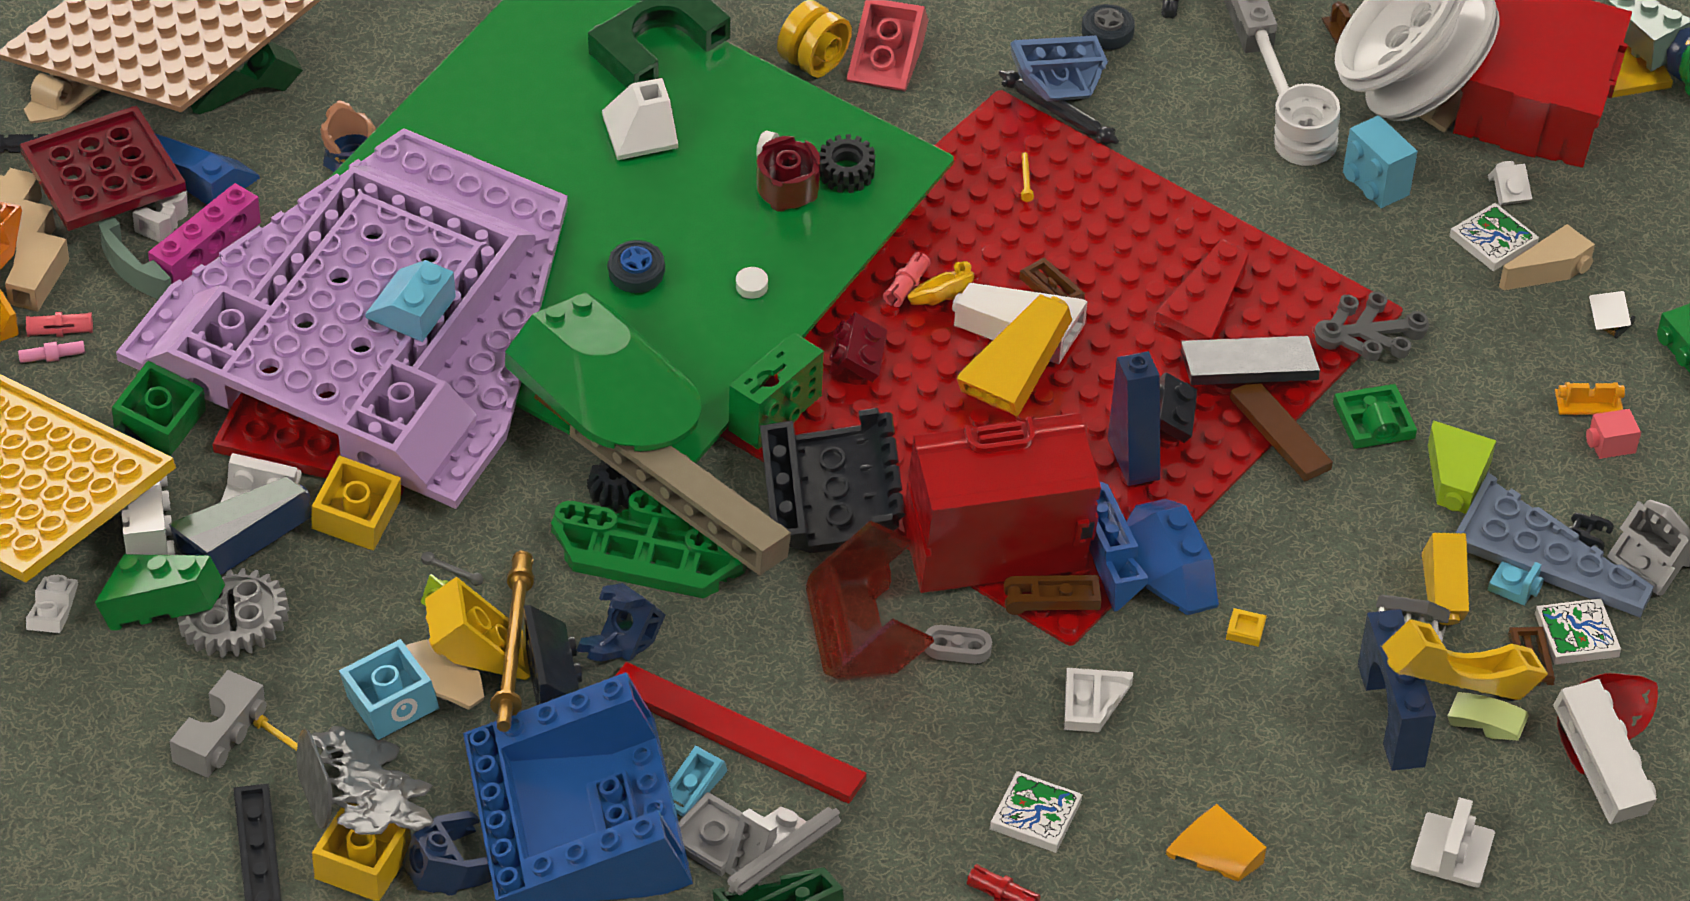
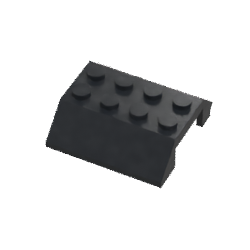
(833, 480)

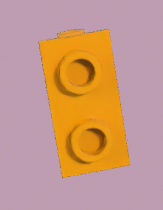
(1581, 400)

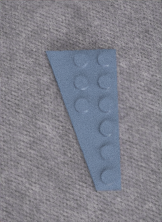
(1513, 532)

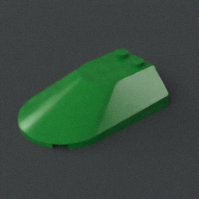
(603, 376)

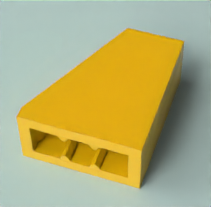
(1447, 573)

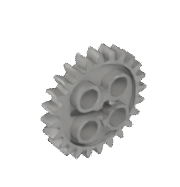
(258, 611)

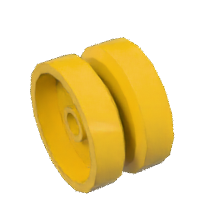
(814, 38)

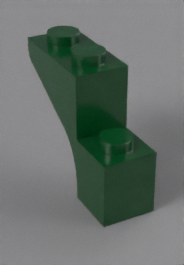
(269, 67)

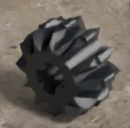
(609, 486)

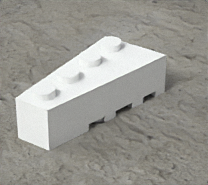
(145, 524)

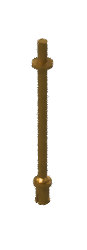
(519, 579)

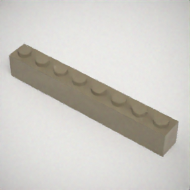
(700, 501)

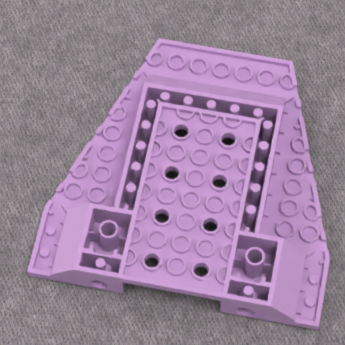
(405, 404)

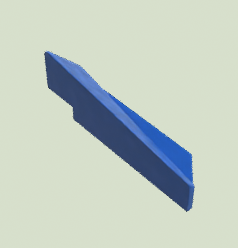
(1115, 552)

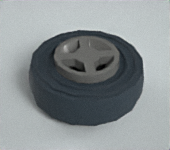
(1110, 24)

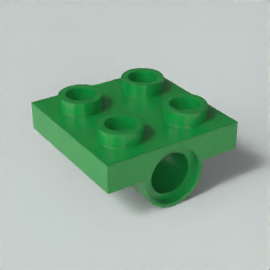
(1374, 416)

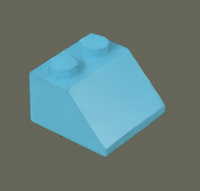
(414, 299)

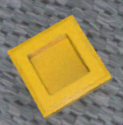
(1246, 627)

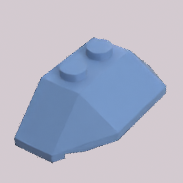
(1060, 66)

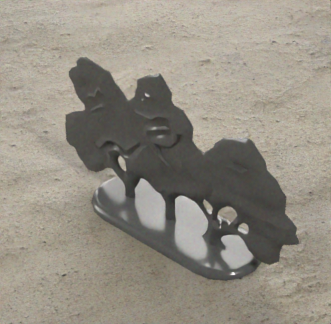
(378, 792)

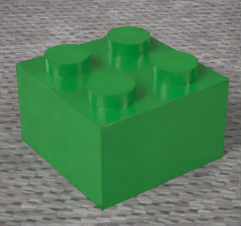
(160, 407)

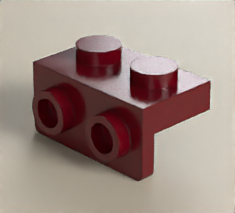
(858, 347)

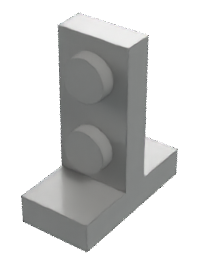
(758, 834)

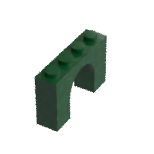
(627, 60)

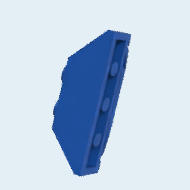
(1174, 555)

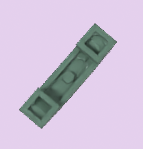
(146, 278)

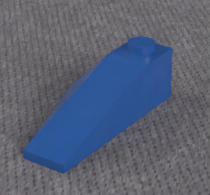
(205, 171)

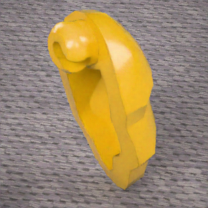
(943, 286)

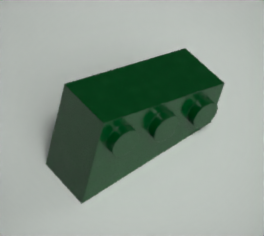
(800, 886)

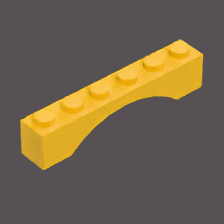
(1502, 671)

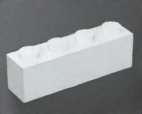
(1605, 751)

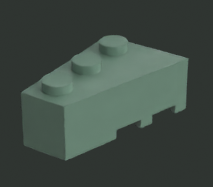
(1651, 29)

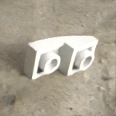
(52, 604)

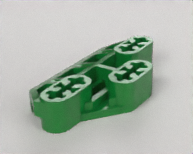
(637, 538)

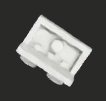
(250, 473)
(1454, 846)

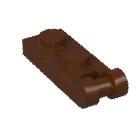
(1052, 593)

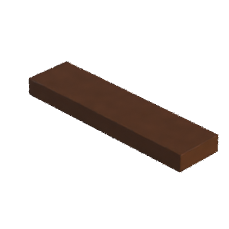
(1281, 430)

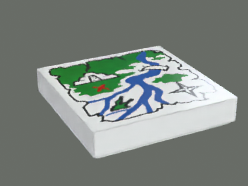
(1494, 236)
(1578, 631)
(1036, 811)

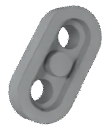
(959, 644)

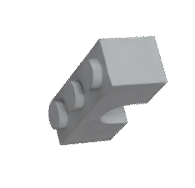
(206, 745)

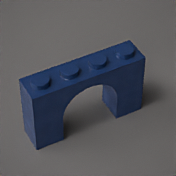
(1409, 703)

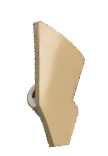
(56, 97)
(449, 680)

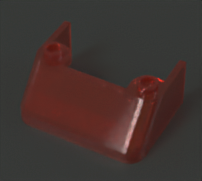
(846, 612)

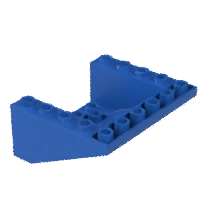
(578, 800)

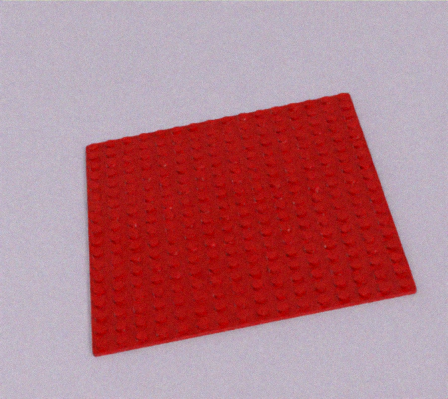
(1128, 247)

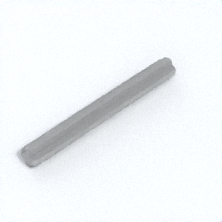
(783, 851)

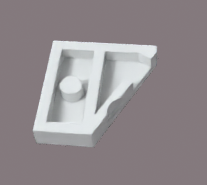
(1093, 697)

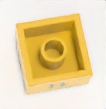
(356, 503)
(360, 861)

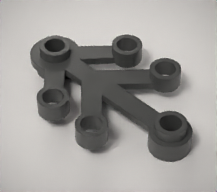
(1333, 332)

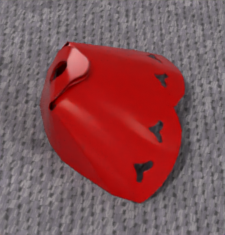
(1627, 702)

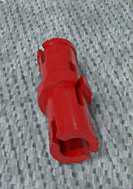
(999, 887)

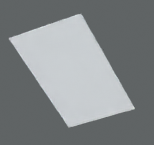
(1610, 310)

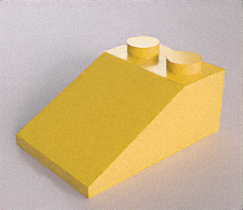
(470, 629)

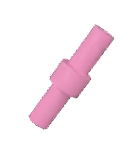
(51, 352)

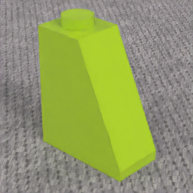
(1458, 464)

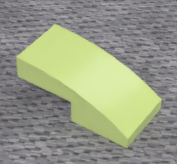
(1495, 716)

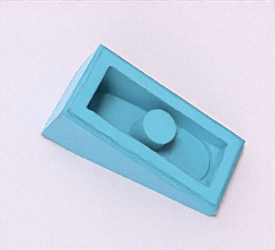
(696, 778)

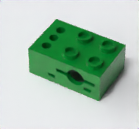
(797, 388)

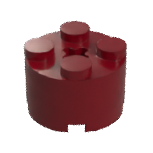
(788, 173)

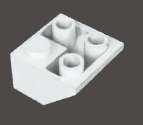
(641, 120)

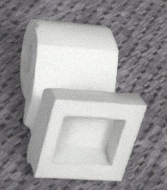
(163, 221)

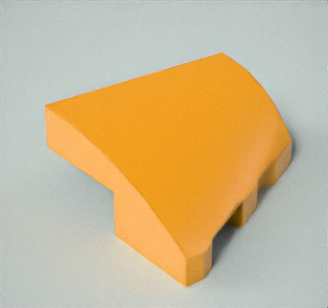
(1219, 845)

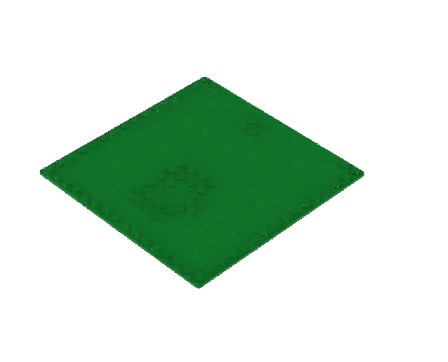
(533, 105)

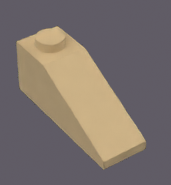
(1550, 260)

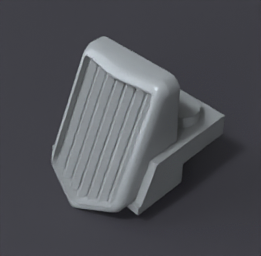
(1653, 544)

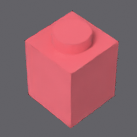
(1613, 433)

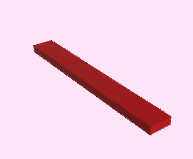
(746, 736)

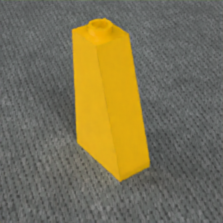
(1017, 357)

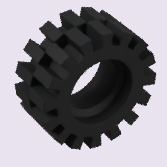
(847, 176)

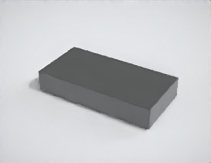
(1415, 607)

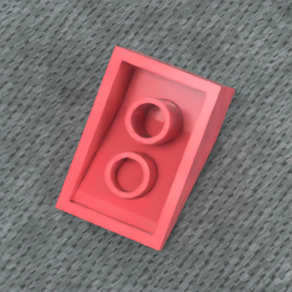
(888, 44)

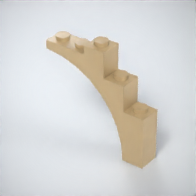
(38, 253)

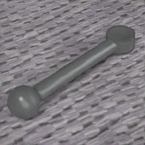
(428, 558)

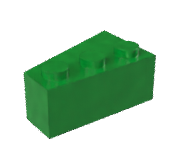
(158, 586)

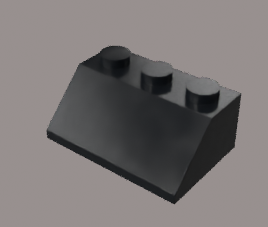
(550, 656)

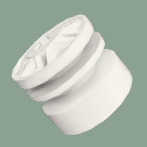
(1306, 124)

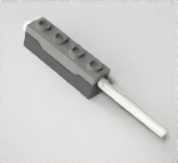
(1257, 33)

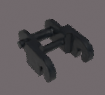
(1590, 523)

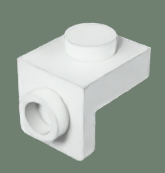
(1511, 183)

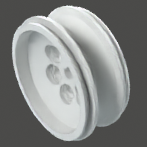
(1414, 52)

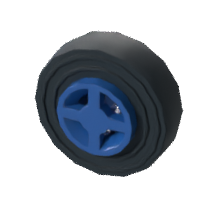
(639, 255)

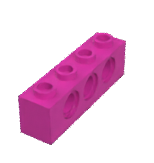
(207, 233)

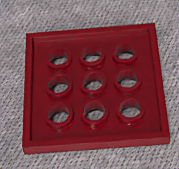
(101, 133)

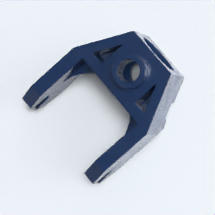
(620, 635)
(435, 861)

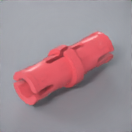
(907, 279)
(59, 324)

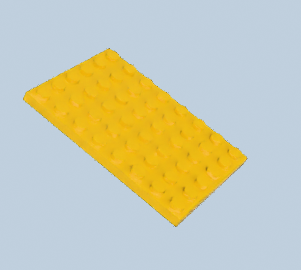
(61, 477)

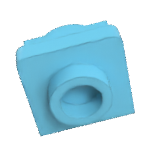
(1516, 583)

